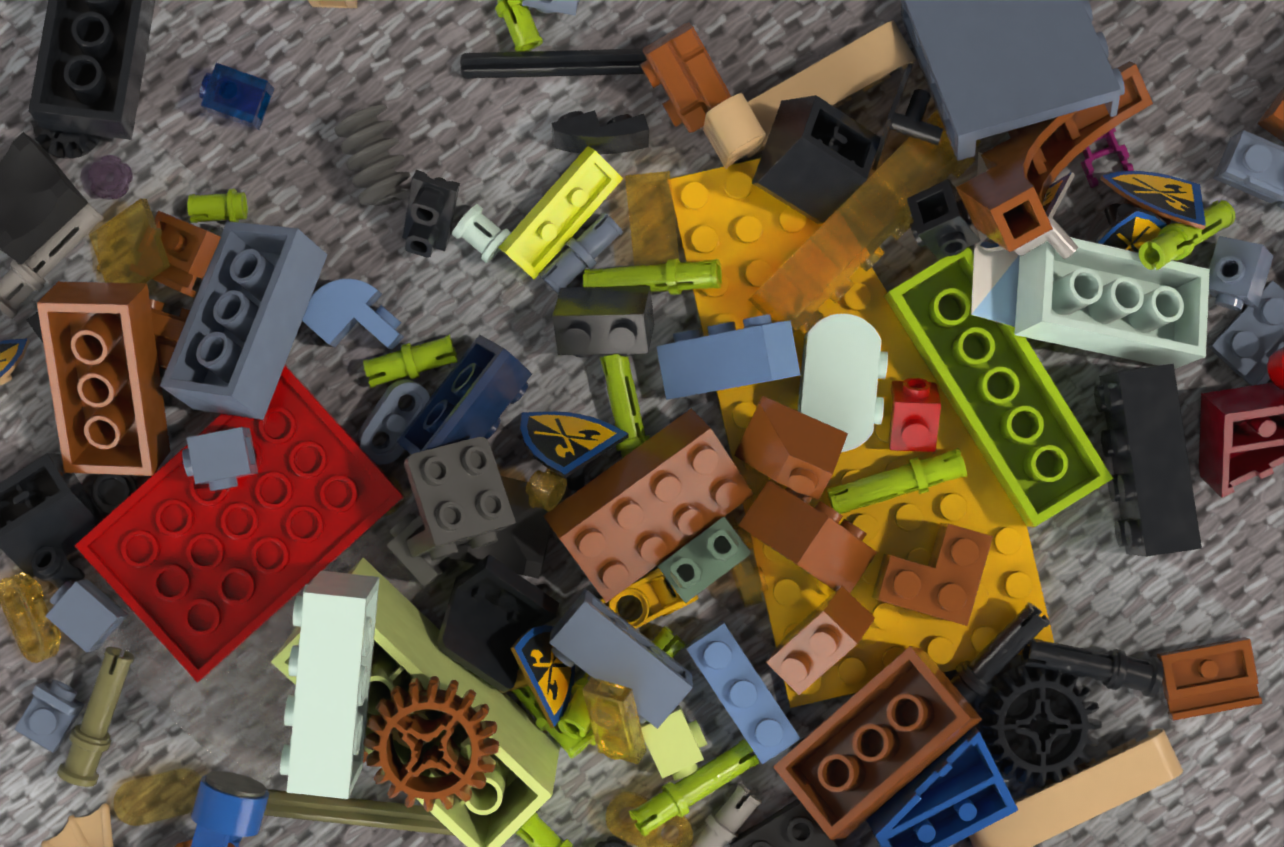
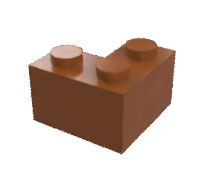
(809, 536)
(944, 586)

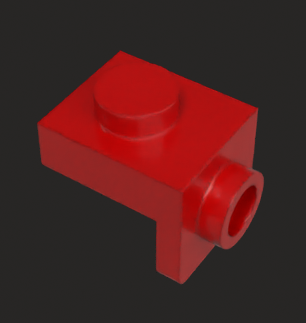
(914, 415)

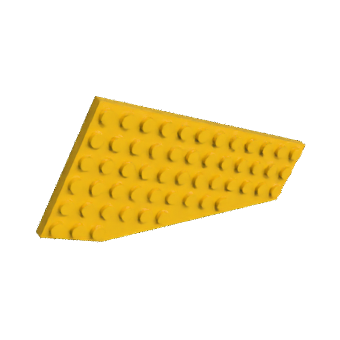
(753, 237)

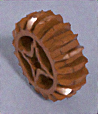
(444, 757)

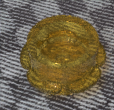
(545, 489)

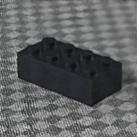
(91, 66)
(1148, 461)

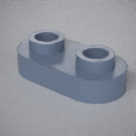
(392, 420)

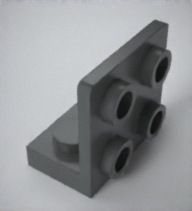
(422, 566)

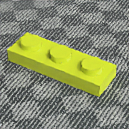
(561, 212)

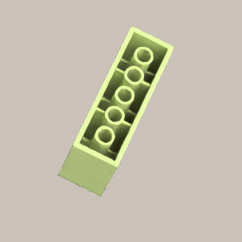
(526, 756)

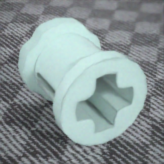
(480, 233)

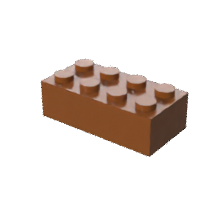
(104, 377)
(649, 504)
(877, 743)

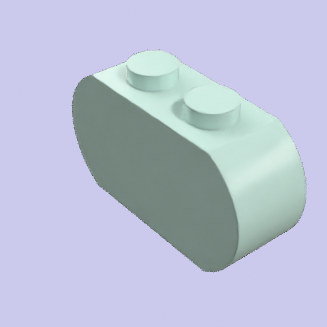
(842, 375)

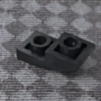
(620, 134)

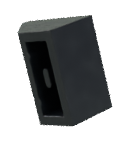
(815, 157)
(42, 510)

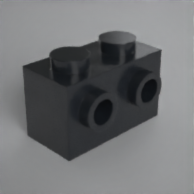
(603, 320)

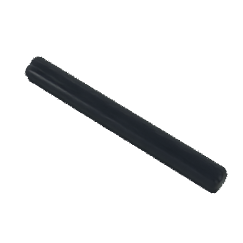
(552, 63)

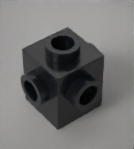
(941, 220)

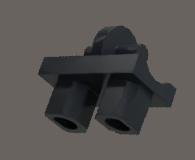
(429, 214)

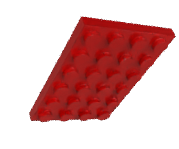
(225, 561)

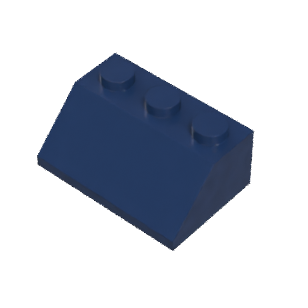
(469, 398)

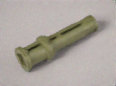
(91, 736)

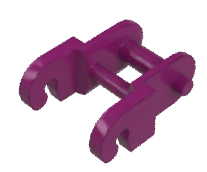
(1113, 148)

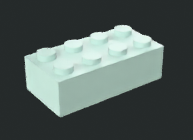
(1113, 304)
(331, 684)

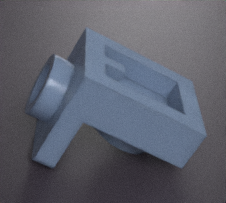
(50, 714)

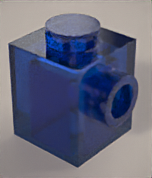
(236, 95)

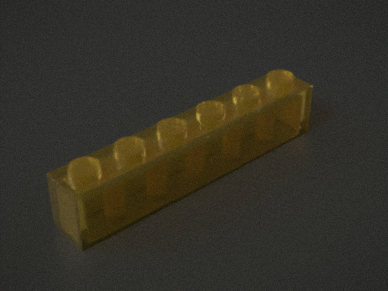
(856, 231)

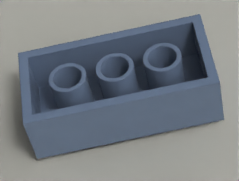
(244, 319)

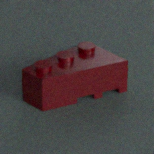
(1240, 435)

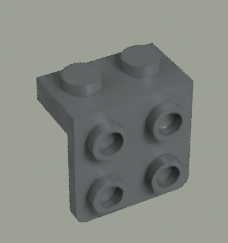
(457, 498)

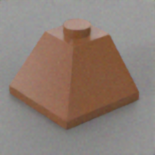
(791, 447)

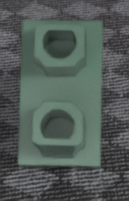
(704, 559)

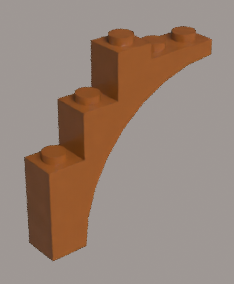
(1010, 195)

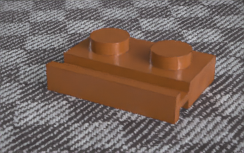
(187, 250)
(1210, 678)

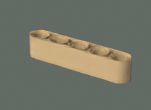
(1097, 787)

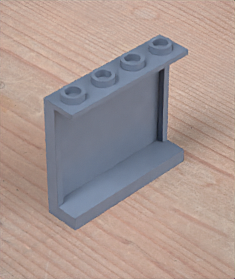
(1009, 63)

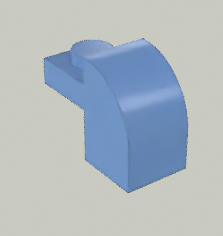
(342, 304)

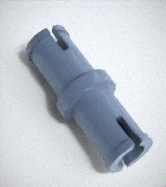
(581, 253)

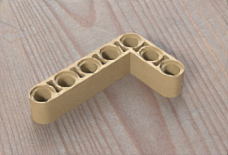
(743, 127)

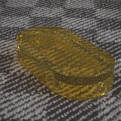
(157, 796)

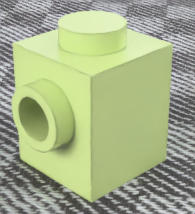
(675, 745)

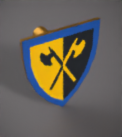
(543, 672)

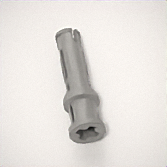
(25, 278)

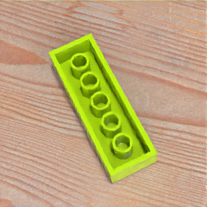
(998, 392)

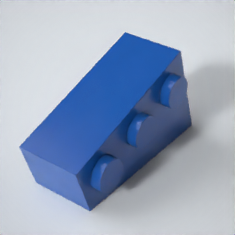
(946, 800)

